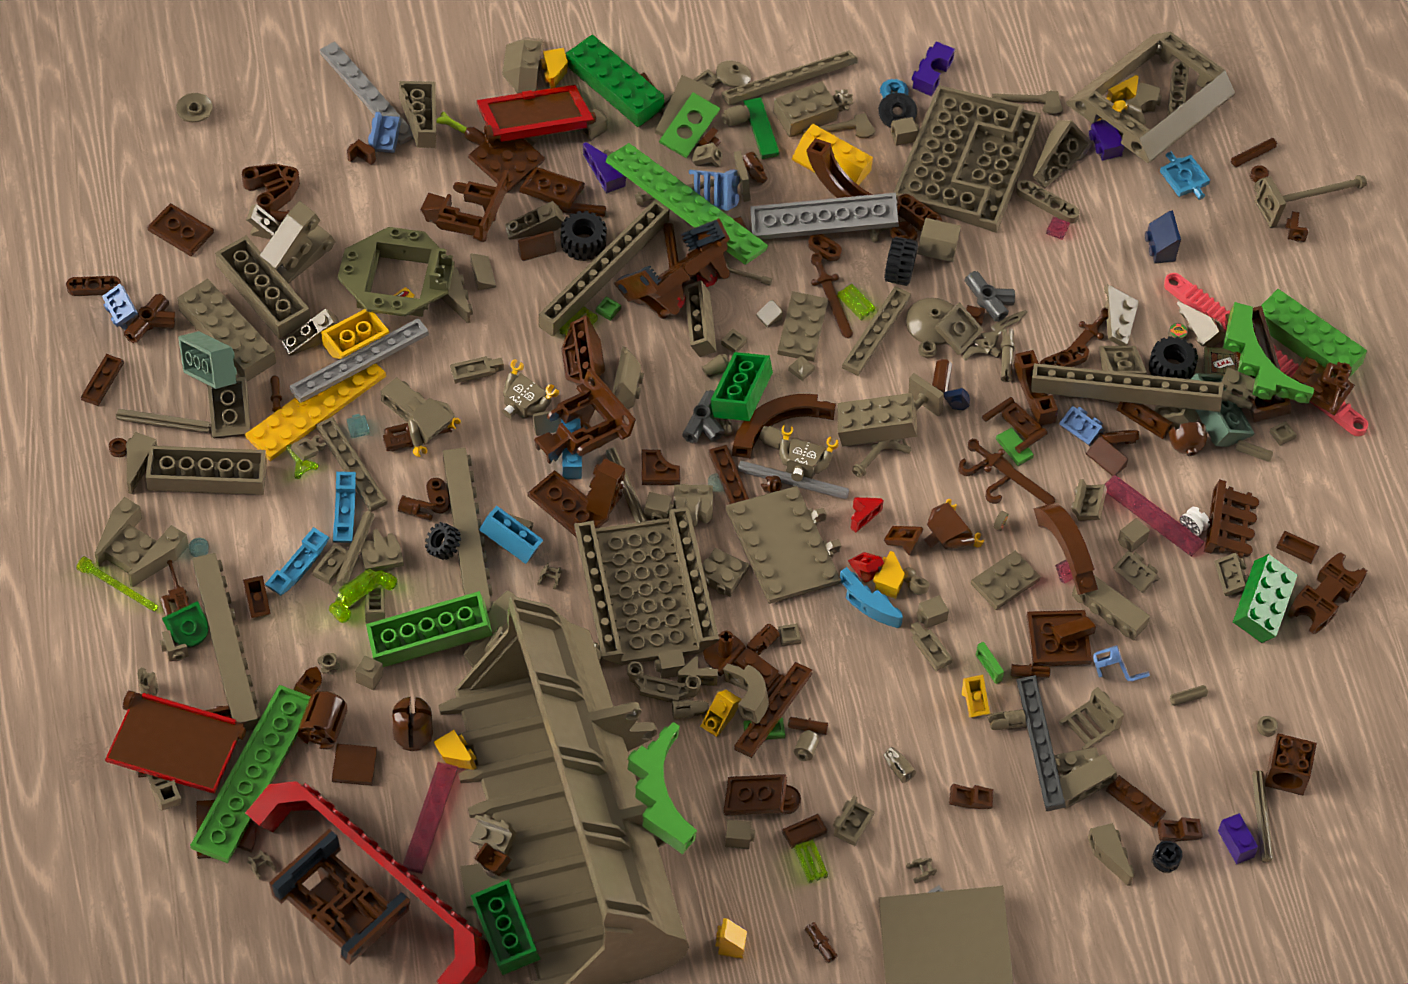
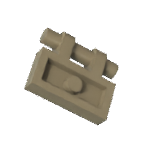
(1240, 384)

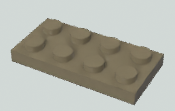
(802, 326)

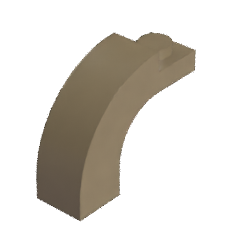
(755, 701)
(164, 792)

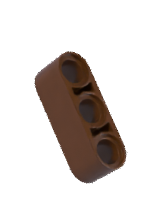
(915, 211)

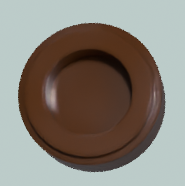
(1258, 172)
(117, 447)

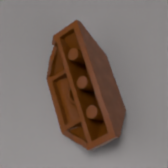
(582, 351)

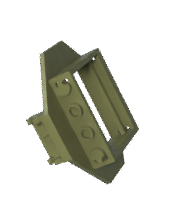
(361, 262)

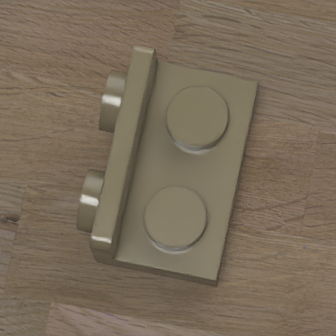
(1136, 572)
(1231, 573)
(495, 833)

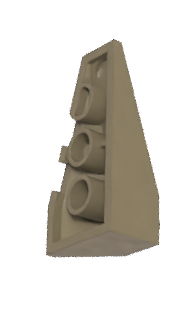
(1062, 149)
(497, 617)

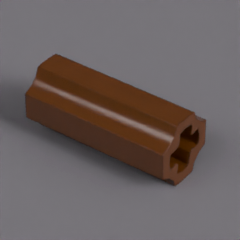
(942, 375)

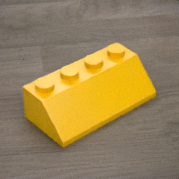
(852, 160)

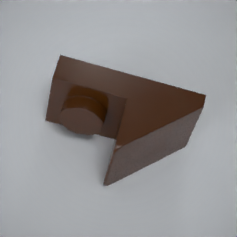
(904, 536)
(256, 596)

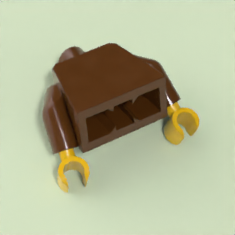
(950, 528)

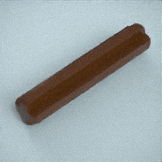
(1253, 152)
(597, 209)
(670, 244)

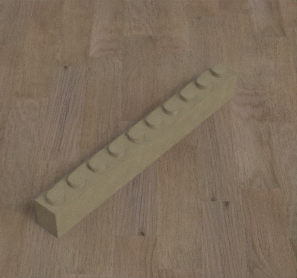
(603, 268)
(1127, 387)
(464, 518)
(225, 641)

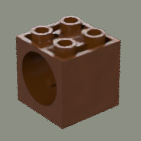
(1290, 764)

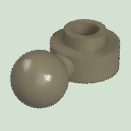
(916, 584)

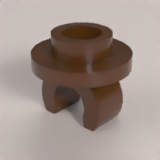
(774, 484)

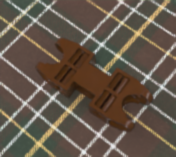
(1319, 602)

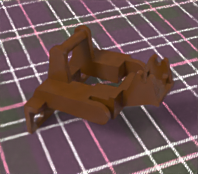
(451, 219)
(583, 406)

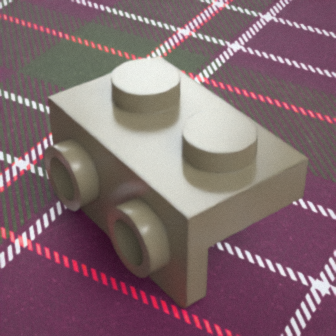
(1088, 501)
(853, 821)

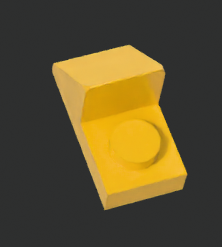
(1125, 89)
(976, 695)

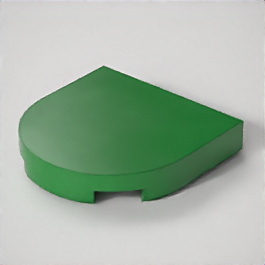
(187, 625)

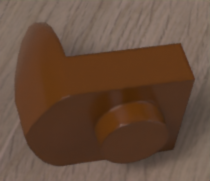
(309, 682)

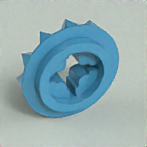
(895, 85)

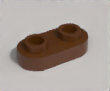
(825, 247)
(1126, 436)
(438, 493)

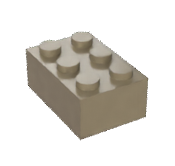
(805, 107)

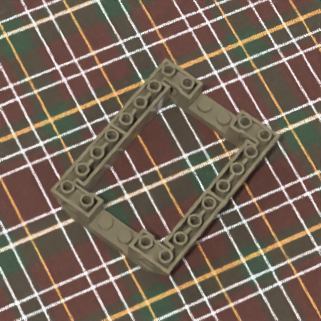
(1136, 137)

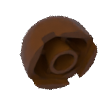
(1189, 438)

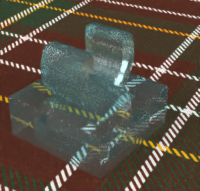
(357, 426)

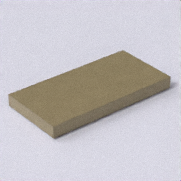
(681, 94)

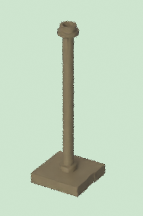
(743, 183)
(1272, 203)
(924, 395)

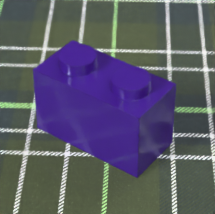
(1106, 140)
(1237, 838)

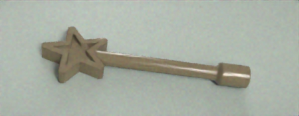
(765, 280)

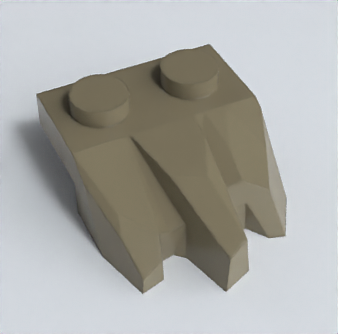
(698, 499)
(381, 552)

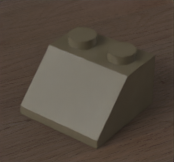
(939, 239)

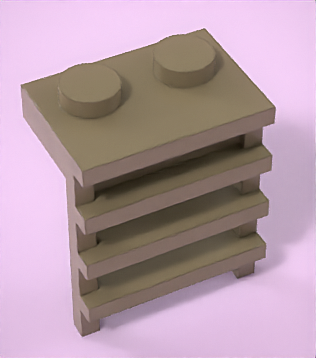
(1102, 712)

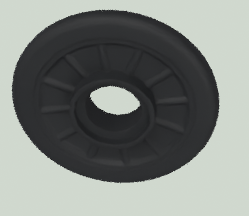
(894, 100)

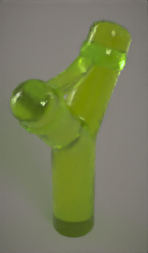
(299, 463)

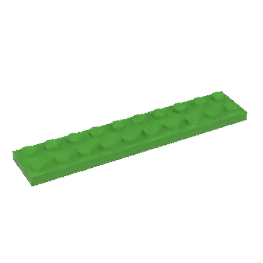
(683, 200)
(251, 775)

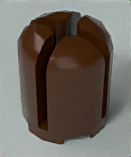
(323, 719)
(405, 720)

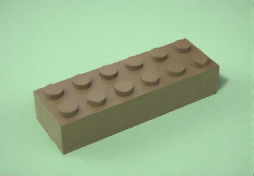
(262, 287)
(216, 317)
(206, 470)

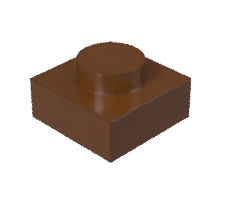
(977, 313)

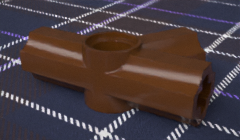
(149, 317)

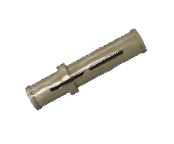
(1007, 348)

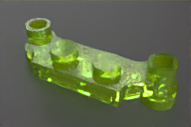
(357, 589)

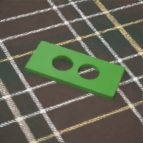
(693, 104)

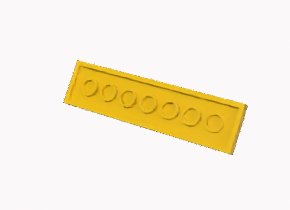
(299, 419)

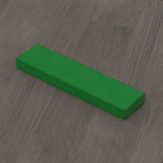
(762, 128)

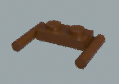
(1020, 421)
(742, 657)

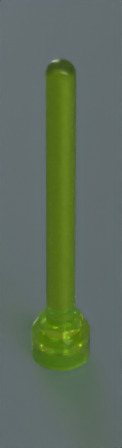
(86, 566)

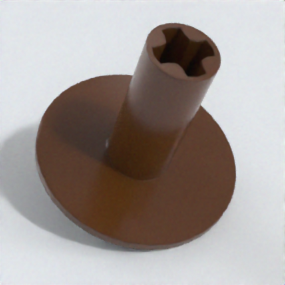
(718, 652)

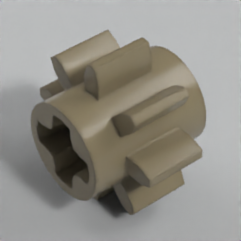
(843, 99)

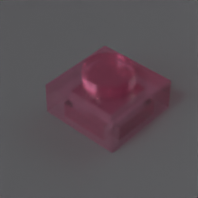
(1058, 228)
(1064, 571)

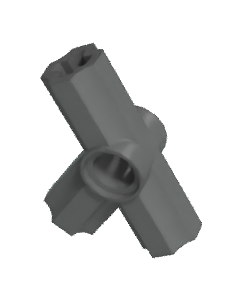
(989, 297)
(705, 424)

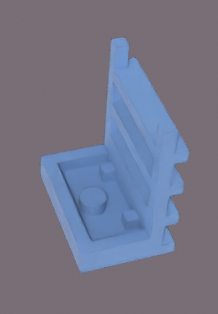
(724, 187)

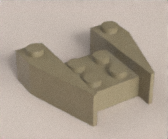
(297, 243)
(135, 550)

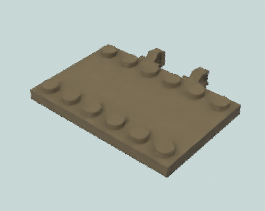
(785, 544)

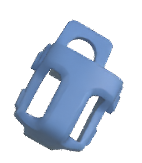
(1115, 657)

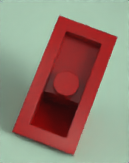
(866, 510)
(866, 565)

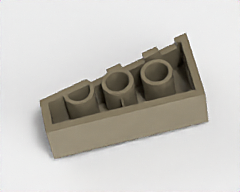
(419, 105)

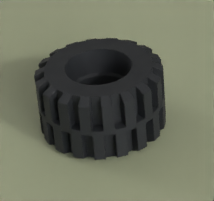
(583, 224)
(901, 261)
(1173, 349)

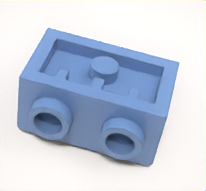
(384, 133)
(119, 305)
(1081, 425)

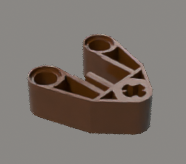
(280, 184)

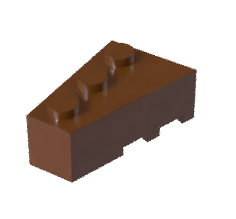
(605, 488)

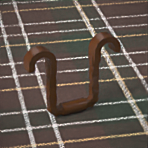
(968, 472)

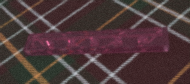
(1153, 515)
(430, 817)

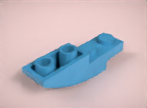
(871, 604)

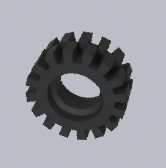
(451, 537)

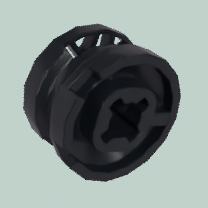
(1167, 856)

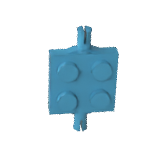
(1185, 175)

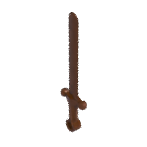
(825, 281)
(1090, 331)
(1008, 470)

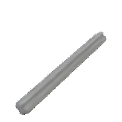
(807, 483)

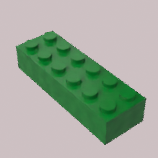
(615, 80)

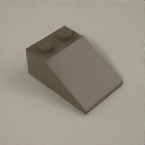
(1121, 359)
(229, 409)

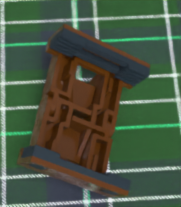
(665, 292)
(354, 922)

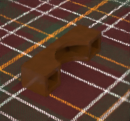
(1041, 404)

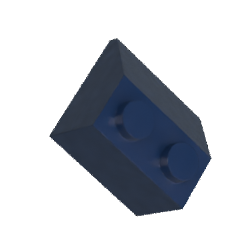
(1163, 238)

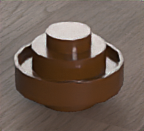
(792, 800)

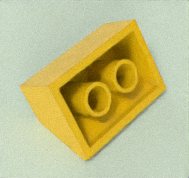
(353, 334)

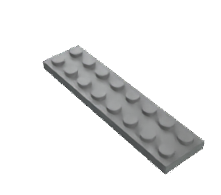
(824, 216)

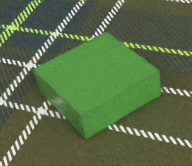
(608, 308)

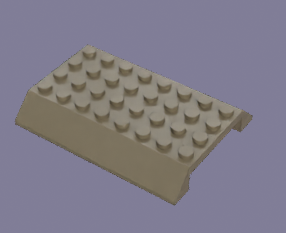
(647, 588)

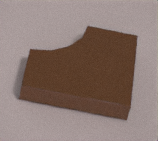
(657, 470)

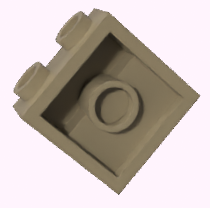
(724, 572)

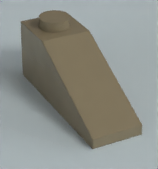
(137, 458)

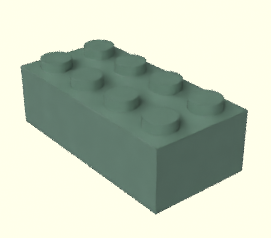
(207, 359)

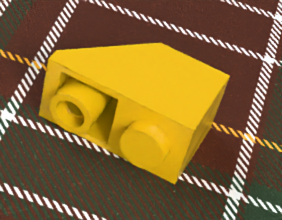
(555, 66)
(890, 577)
(720, 712)
(454, 752)
(730, 939)

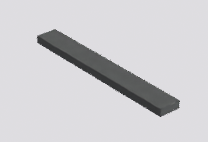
(1041, 743)

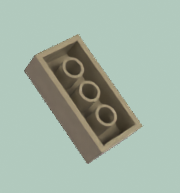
(877, 419)

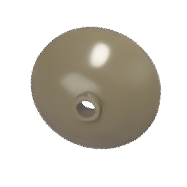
(921, 319)

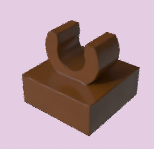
(710, 138)

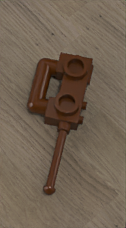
(1339, 383)
(396, 442)
(175, 595)

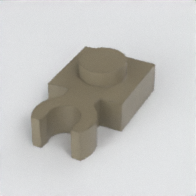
(307, 449)

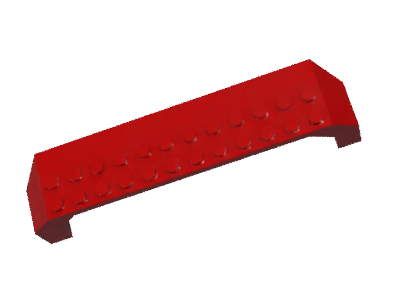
(470, 947)

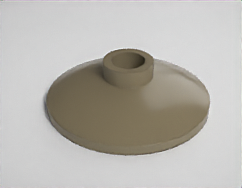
(733, 73)
(194, 107)

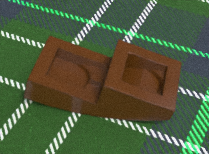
(975, 797)
(1182, 830)

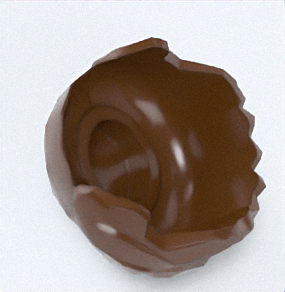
(904, 230)

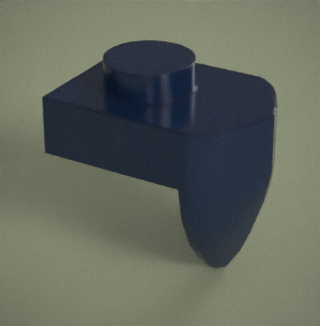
(958, 399)

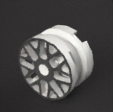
(1195, 521)

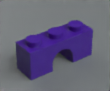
(926, 78)

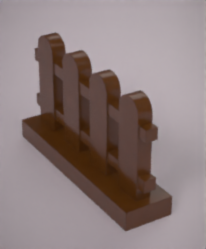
(1217, 526)

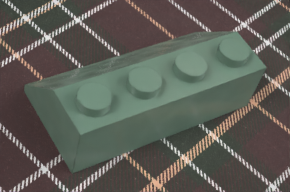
(1225, 426)

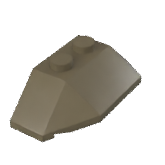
(523, 63)
(628, 379)

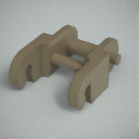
(544, 573)
(267, 860)
(919, 863)

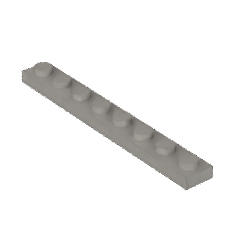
(363, 87)
(359, 360)

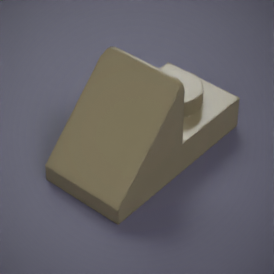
(263, 223)
(707, 675)

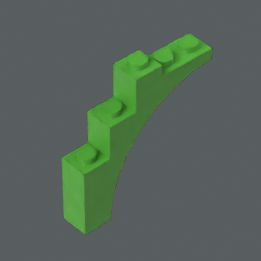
(1254, 362)
(661, 815)

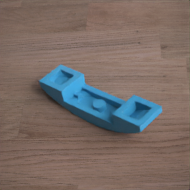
(344, 507)
(299, 563)

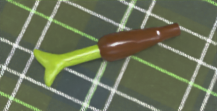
(471, 133)

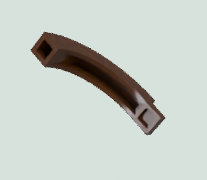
(830, 172)
(776, 411)
(1072, 543)

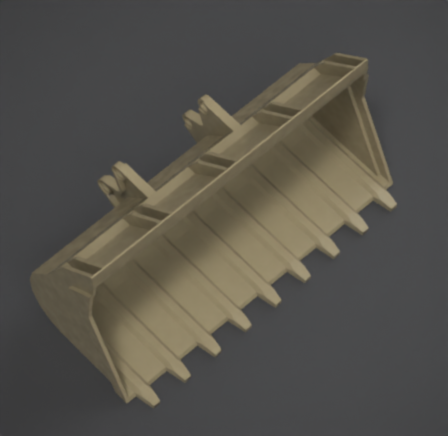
(560, 774)

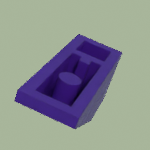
(607, 175)

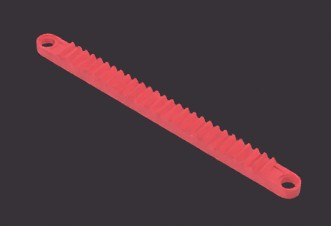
(1195, 298)

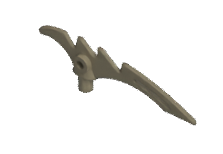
(988, 344)

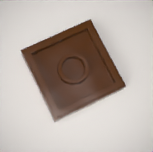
(354, 764)

